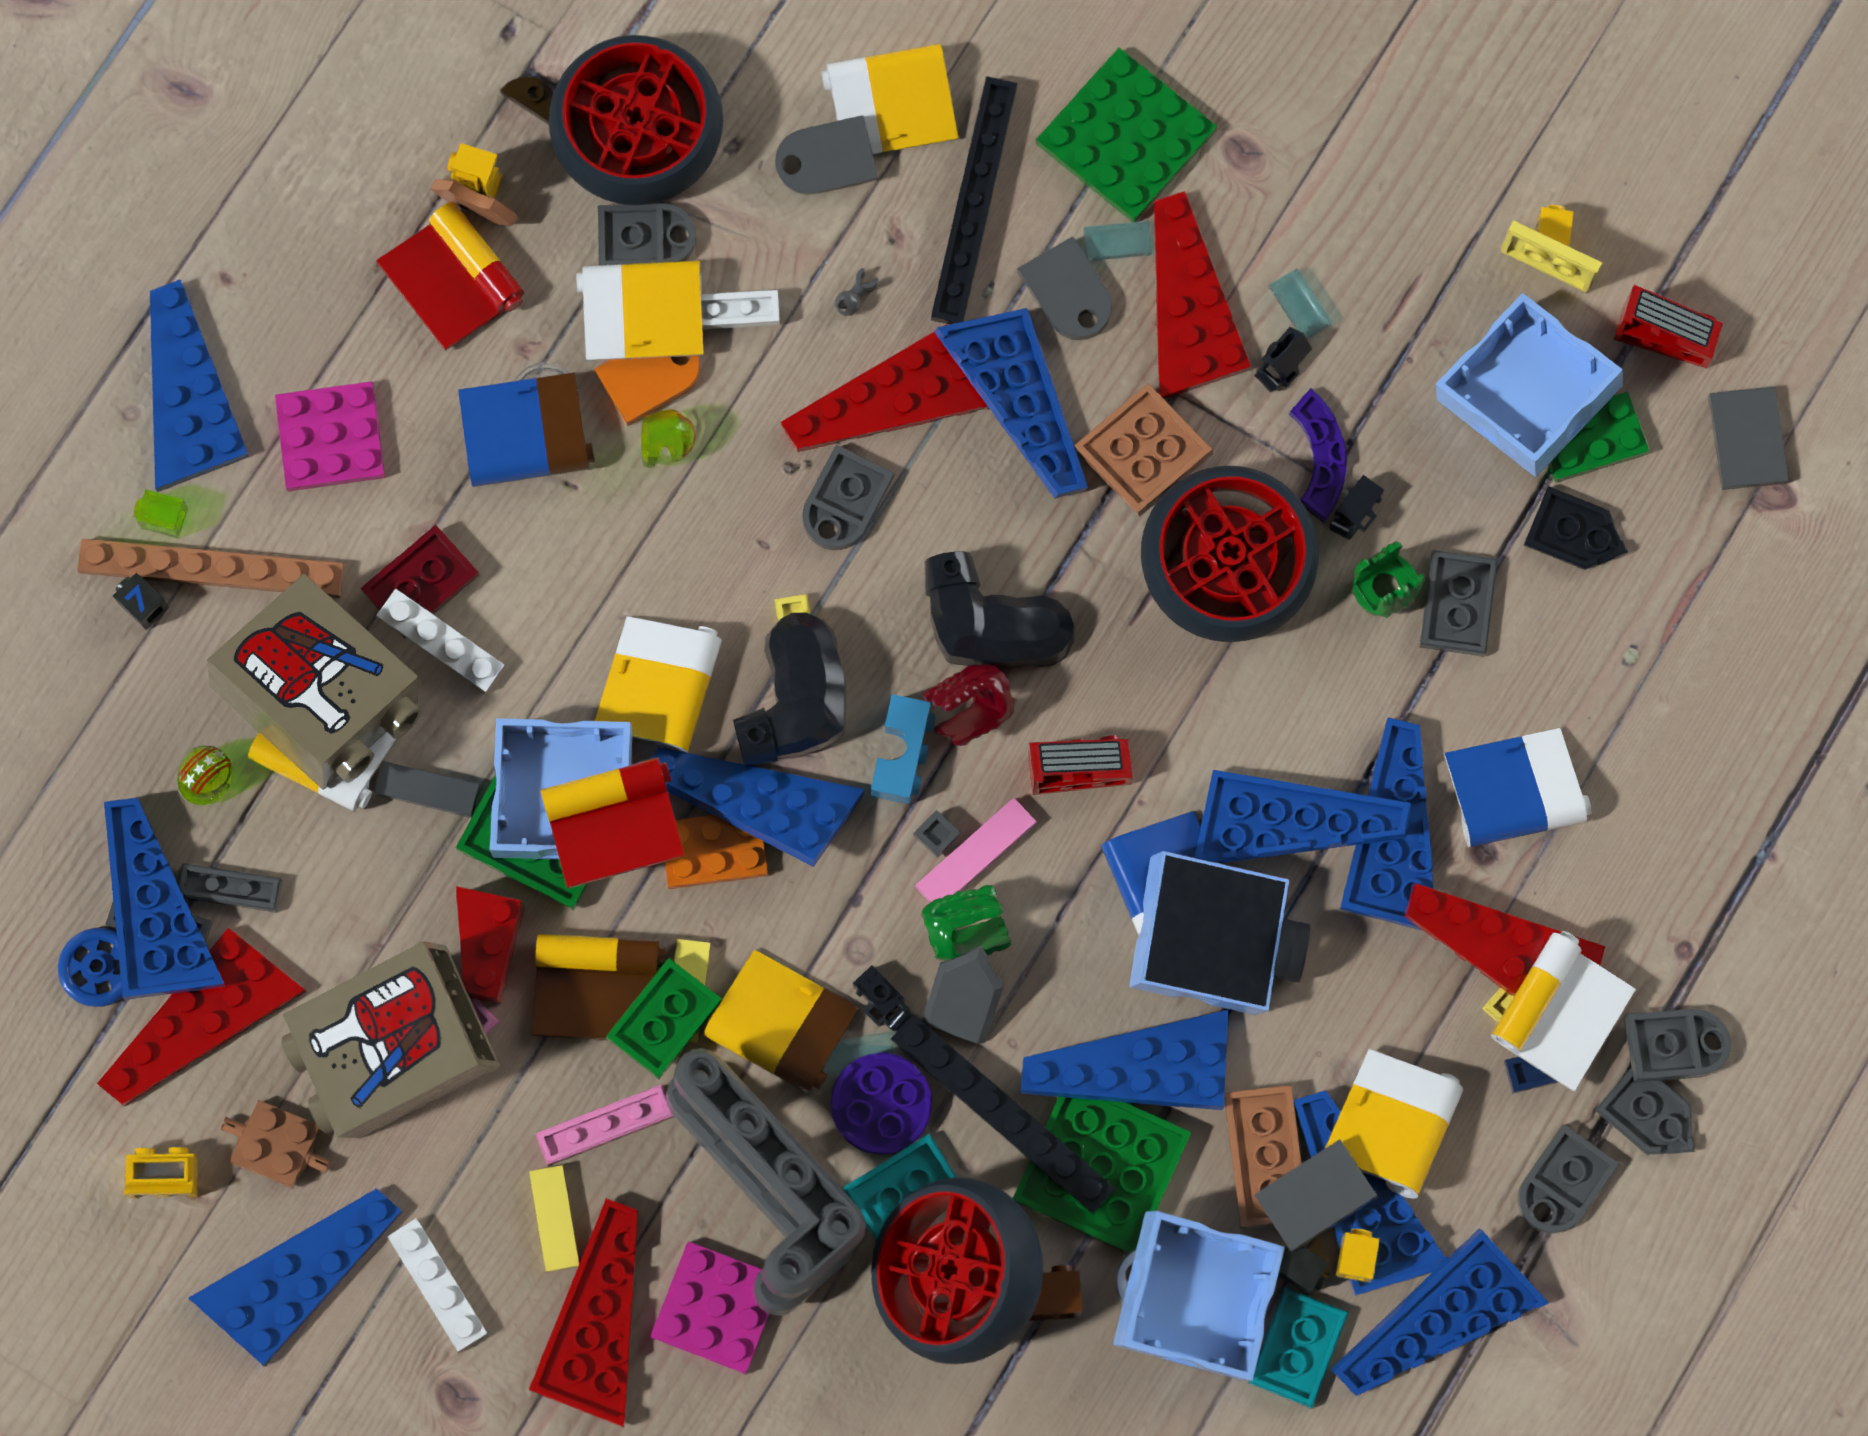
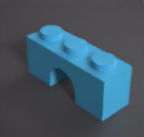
(897, 778)

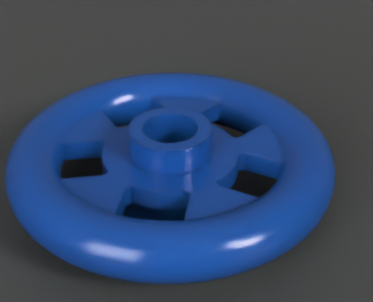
(68, 967)

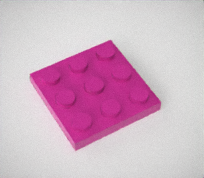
(329, 436)
(712, 1309)

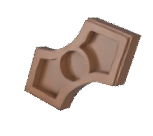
(470, 200)

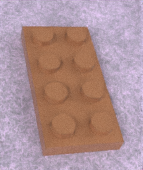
(1261, 1145)

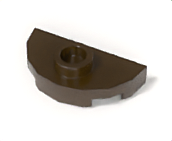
(531, 95)

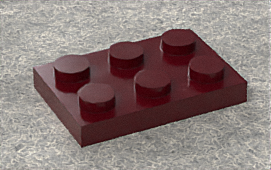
(426, 572)

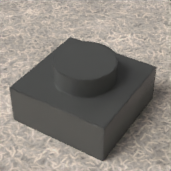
(936, 834)

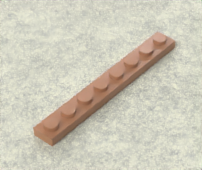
(205, 567)

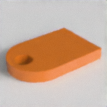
(646, 383)

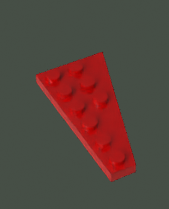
(1193, 318)
(896, 394)
(1486, 938)
(201, 1019)
(590, 1341)

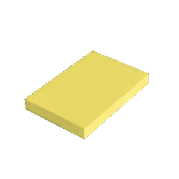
(1550, 256)

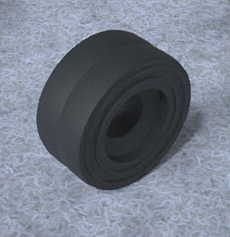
(1292, 950)

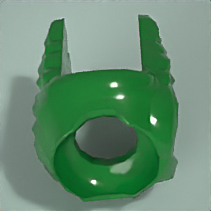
(1391, 563)
(962, 909)

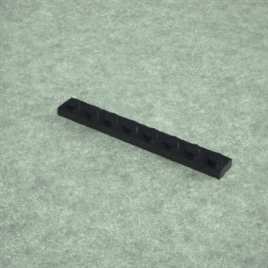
(974, 201)
(1003, 1114)

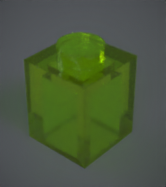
(160, 513)

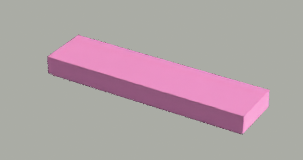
(977, 852)
(604, 1125)

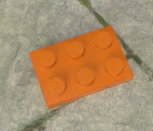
(715, 854)

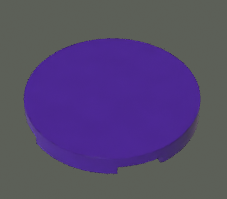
(881, 1103)

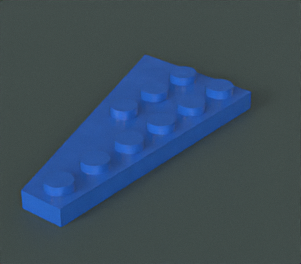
(774, 806)
(1155, 1066)
(1450, 1308)

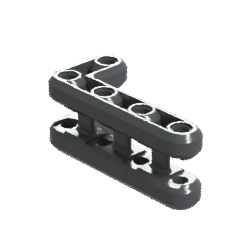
(776, 1175)

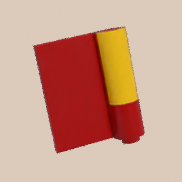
(451, 277)
(613, 822)

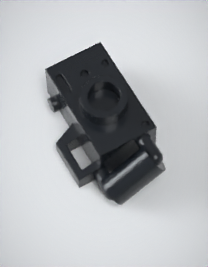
(1283, 360)
(1356, 507)
(882, 998)

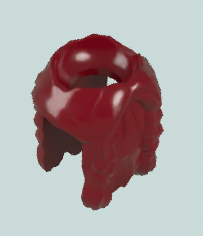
(991, 702)

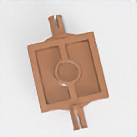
(275, 1144)

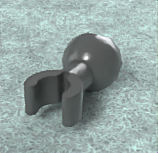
(850, 299)

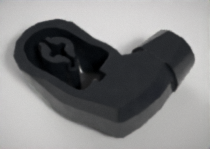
(992, 627)
(806, 691)

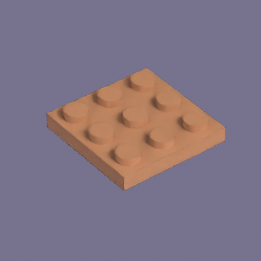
(1143, 449)

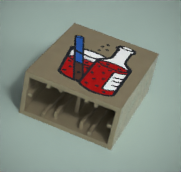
(315, 683)
(388, 1042)

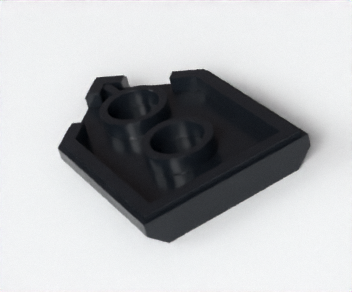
(1574, 531)

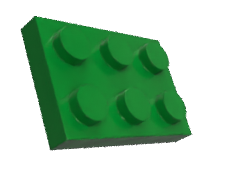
(1604, 441)
(664, 1018)

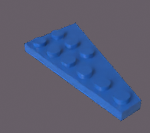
(1012, 378)
(190, 408)
(1270, 817)
(1387, 870)
(154, 926)
(1404, 1244)
(281, 1288)

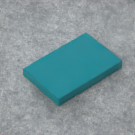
(896, 1178)
(1298, 1347)

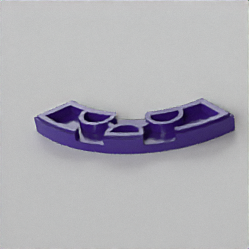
(1327, 451)

